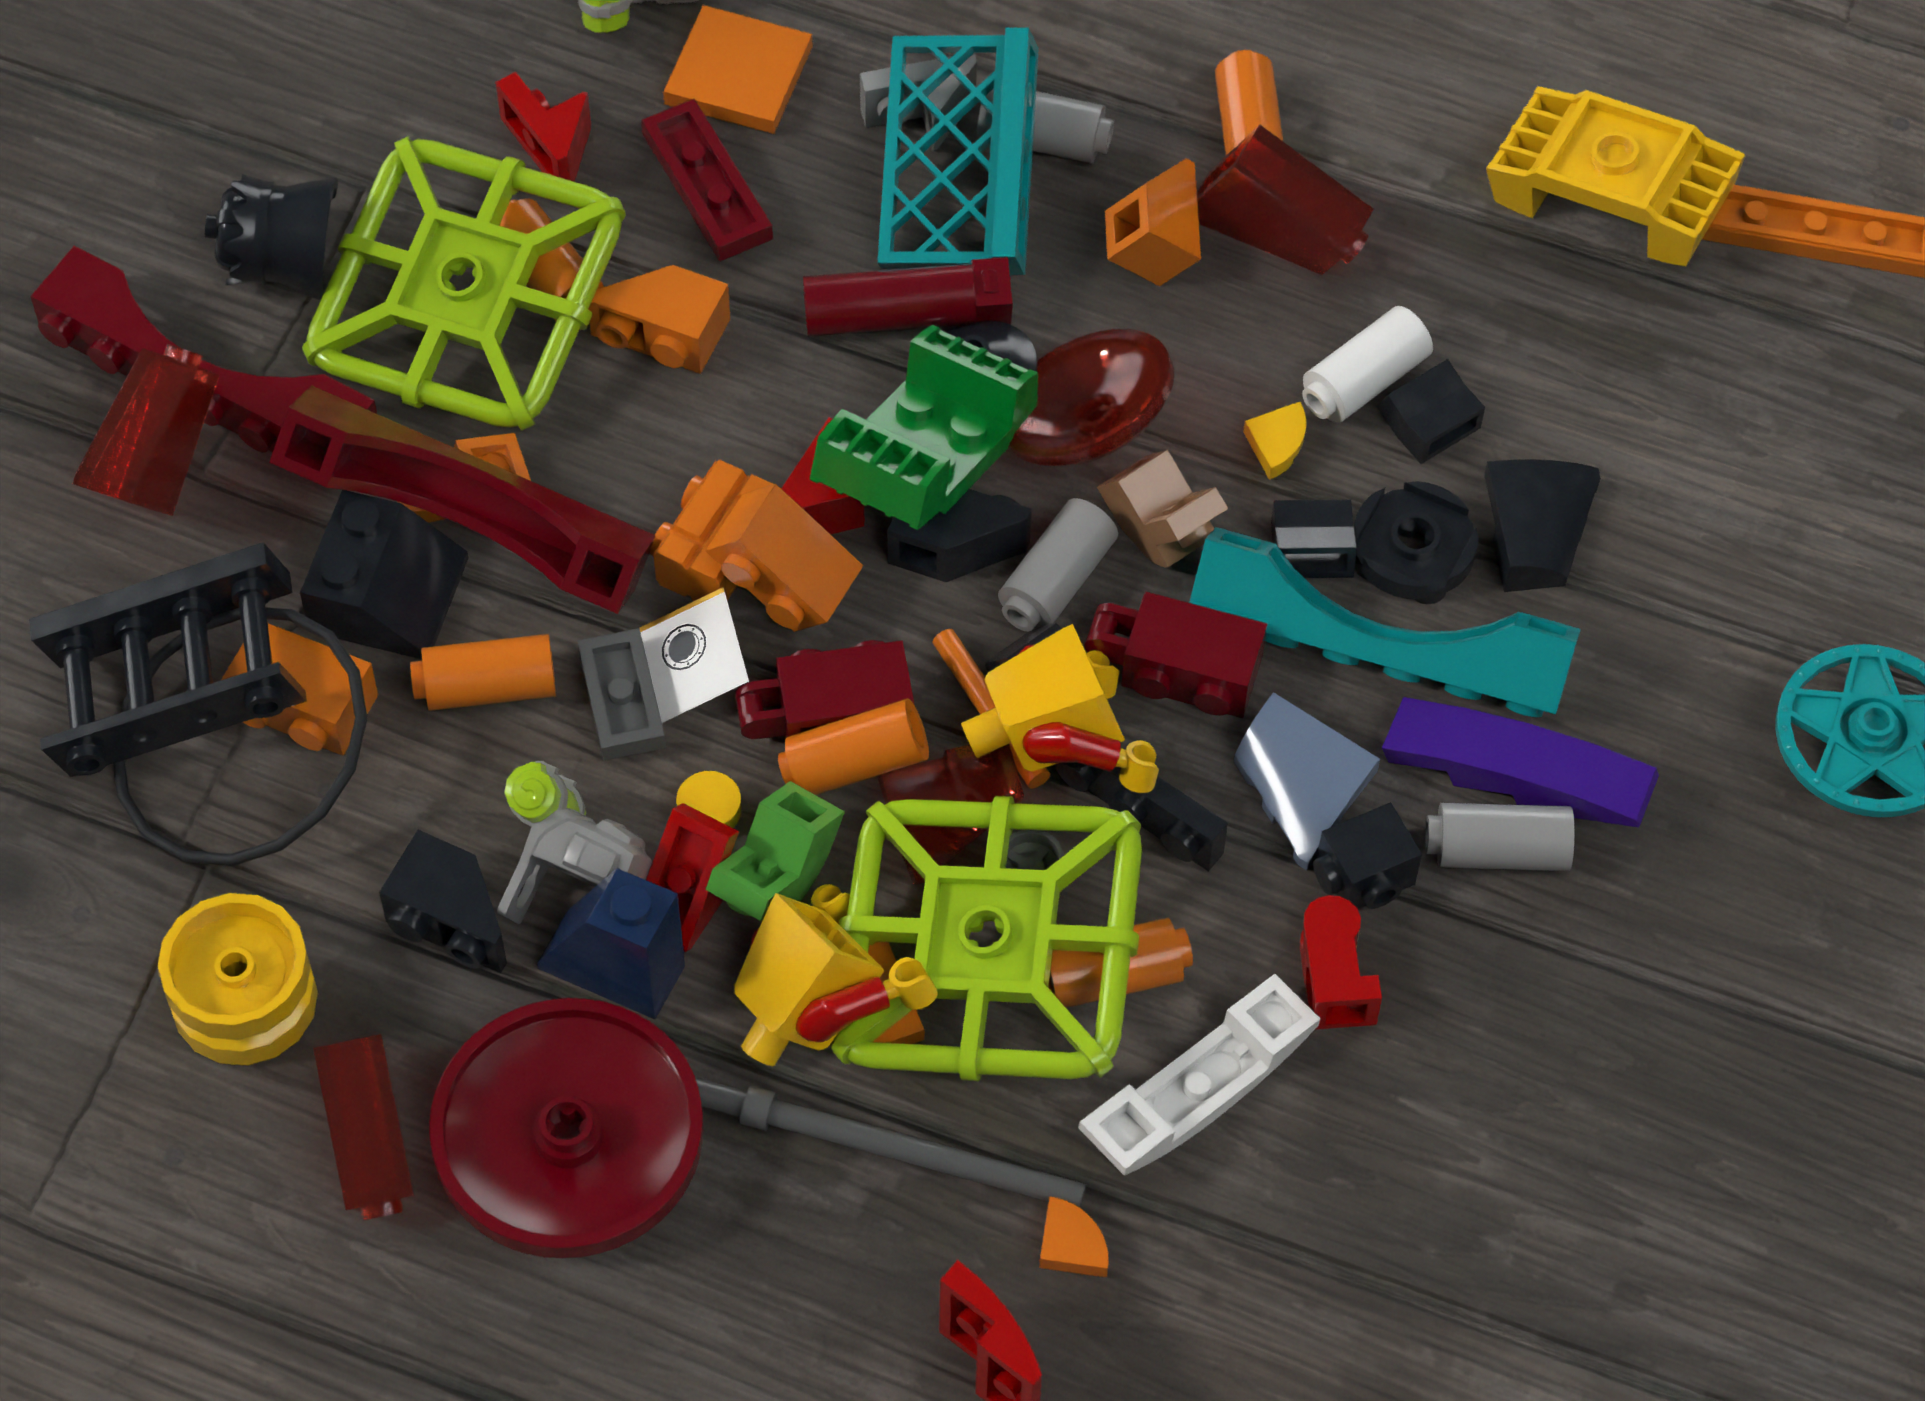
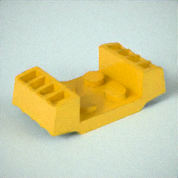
(1617, 163)

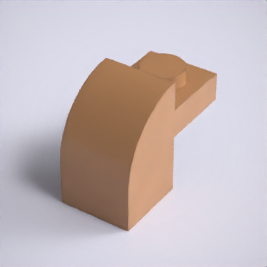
(1160, 509)

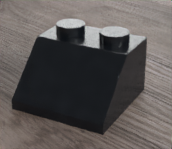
(382, 576)

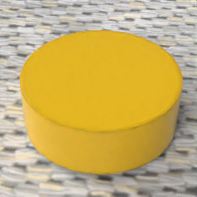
(712, 795)

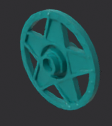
(1865, 730)

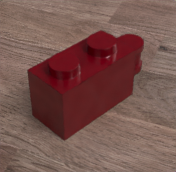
(1182, 652)
(823, 688)

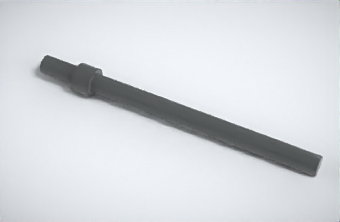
(761, 1108)

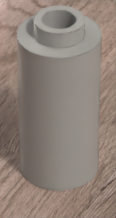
(1063, 127)
(1057, 565)
(1501, 836)

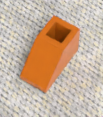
(1157, 226)
(663, 315)

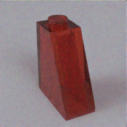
(1282, 204)
(150, 431)
(365, 1125)

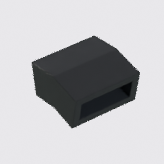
(1432, 412)
(1316, 536)

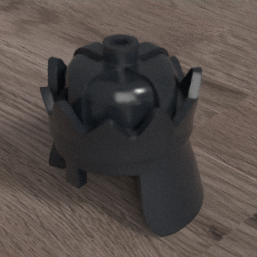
(273, 233)

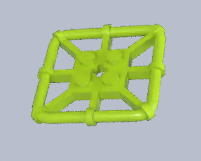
(482, 312)
(1023, 910)

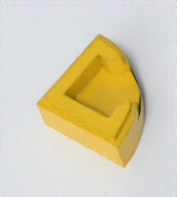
(1277, 437)

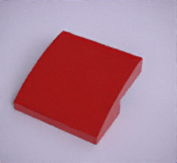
(988, 1333)

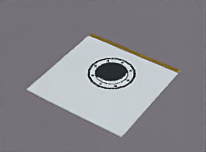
(693, 655)

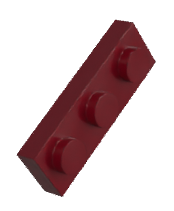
(707, 180)

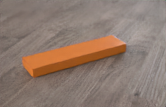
(1821, 230)

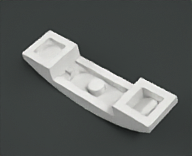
(1204, 1080)

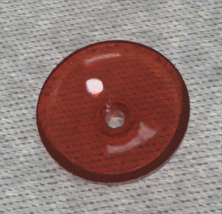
(1095, 397)

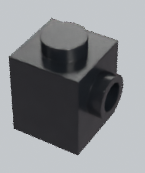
(1368, 858)

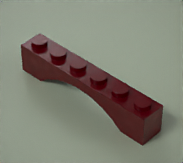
(93, 311)
(373, 455)

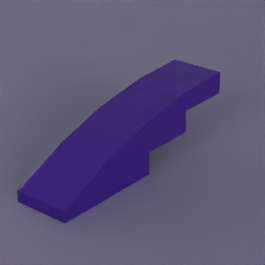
(1521, 761)

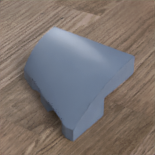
(1302, 773)

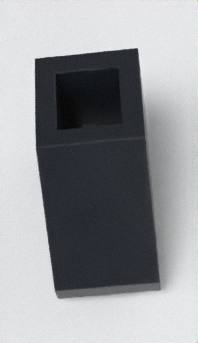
(965, 539)
(443, 899)

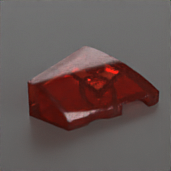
(952, 778)

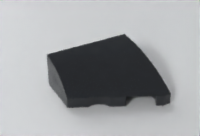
(1538, 518)

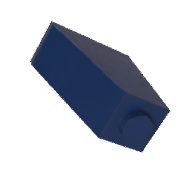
(620, 943)

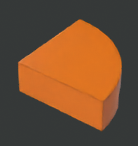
(1072, 1241)

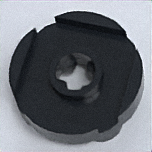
(1411, 572)

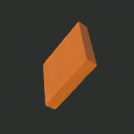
(739, 68)

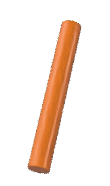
(974, 685)

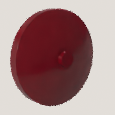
(566, 1128)

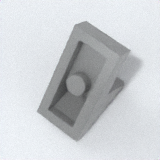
(875, 93)

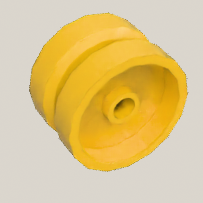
(238, 979)

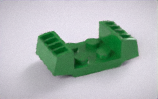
(931, 432)

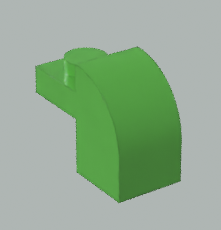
(781, 853)

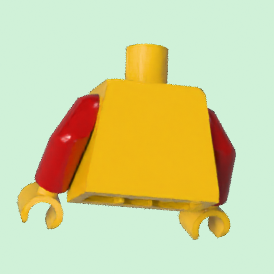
(1058, 711)
(814, 979)

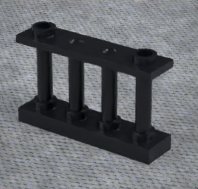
(151, 609)

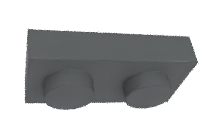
(621, 694)

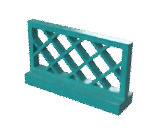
(1008, 139)

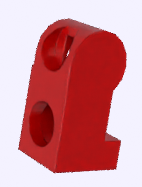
(1332, 967)

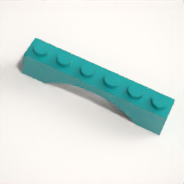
(1509, 659)

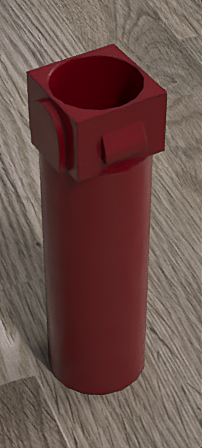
(908, 298)

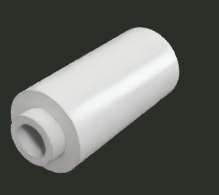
(1366, 365)

